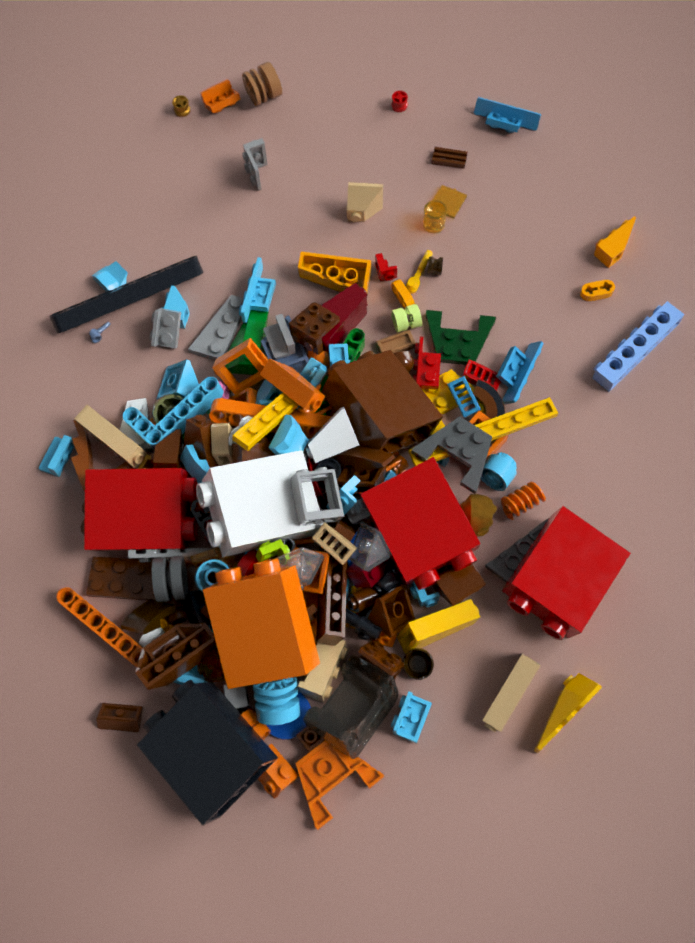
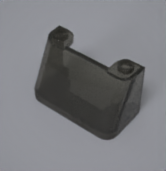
(354, 707)

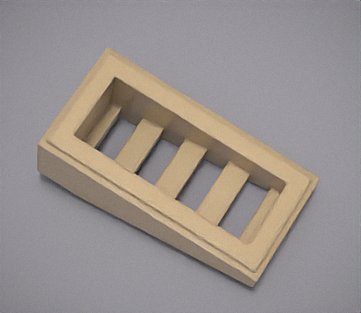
(338, 537)

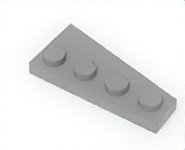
(220, 331)
(146, 555)

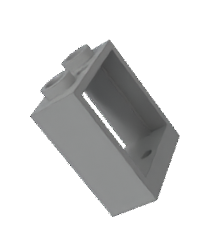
(332, 491)

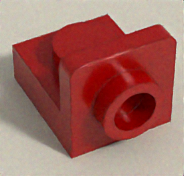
(384, 272)

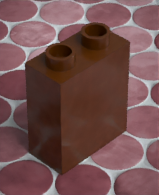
(381, 402)

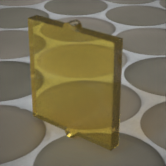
(452, 199)

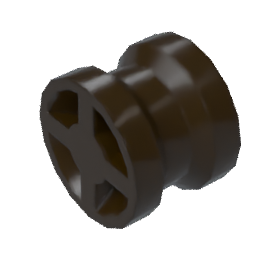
(435, 265)

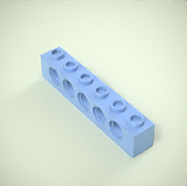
(608, 377)

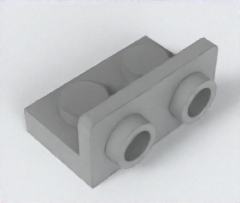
(165, 328)

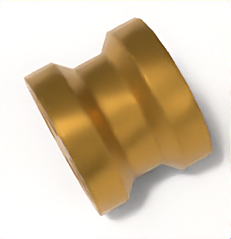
(181, 106)

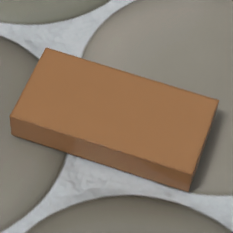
(396, 343)

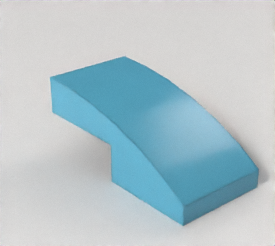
(194, 466)

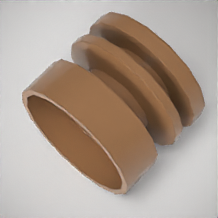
(262, 84)

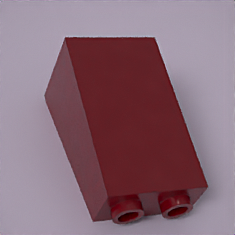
(351, 308)

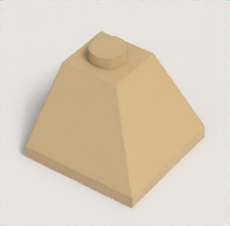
(363, 201)

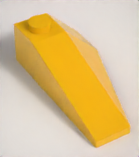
(570, 701)

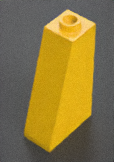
(438, 625)

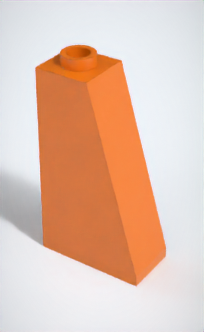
(292, 385)

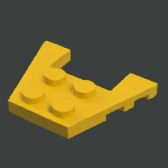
(443, 398)

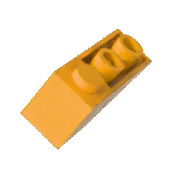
(612, 248)

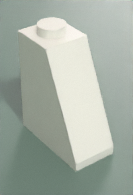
(332, 438)

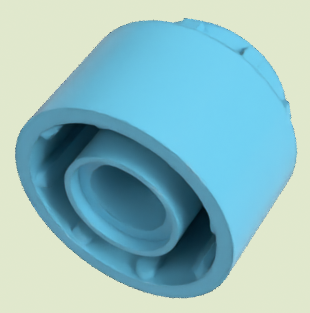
(499, 471)
(204, 569)

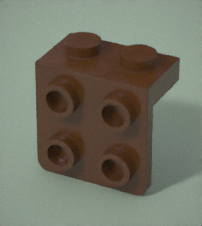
(312, 325)
(376, 654)

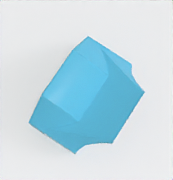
(111, 276)
(288, 437)

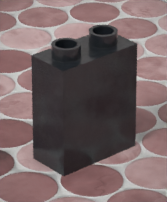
(205, 750)

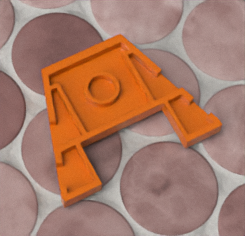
(324, 770)

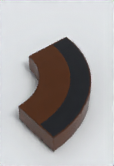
(489, 399)

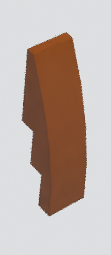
(84, 459)

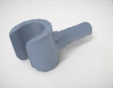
(95, 333)

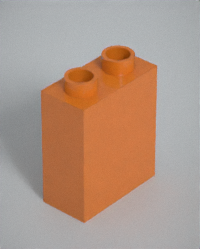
(261, 624)

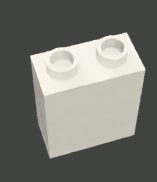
(255, 503)

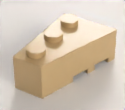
(318, 681)

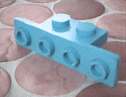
(259, 292)

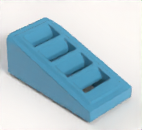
(456, 383)

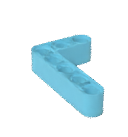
(176, 415)

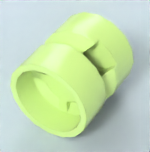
(400, 320)

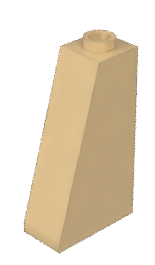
(111, 436)
(511, 693)

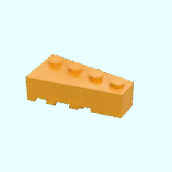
(334, 271)

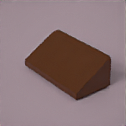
(119, 717)

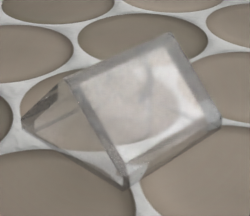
(371, 547)

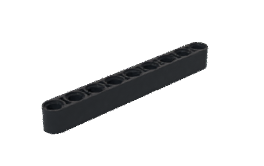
(126, 294)

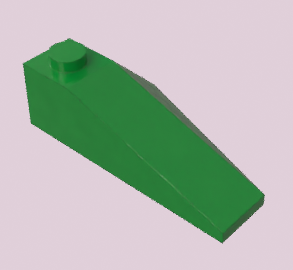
(252, 329)

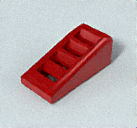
(478, 368)

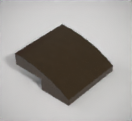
(147, 616)

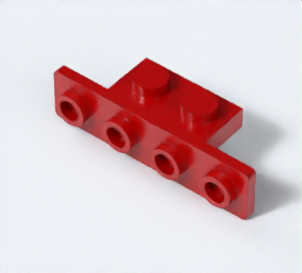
(427, 367)

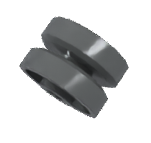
(170, 579)

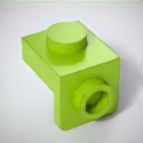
(272, 549)

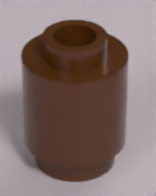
(362, 599)

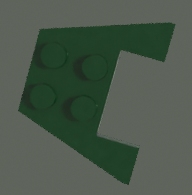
(458, 345)

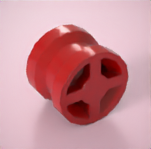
(399, 101)

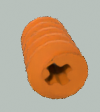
(521, 498)

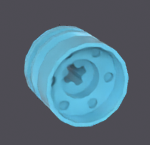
(277, 701)

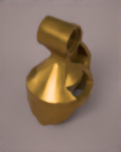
(479, 513)

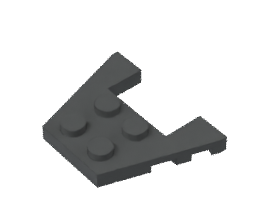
(463, 443)

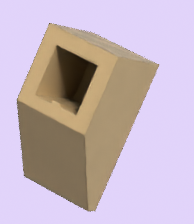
(220, 446)

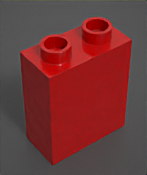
(139, 509)
(422, 524)
(565, 574)

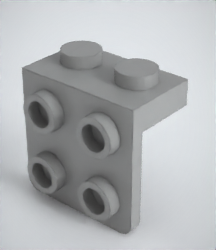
(254, 158)

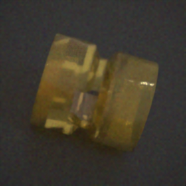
(434, 216)

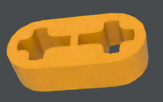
(597, 290)
(402, 293)

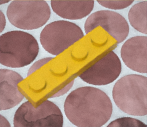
(264, 422)

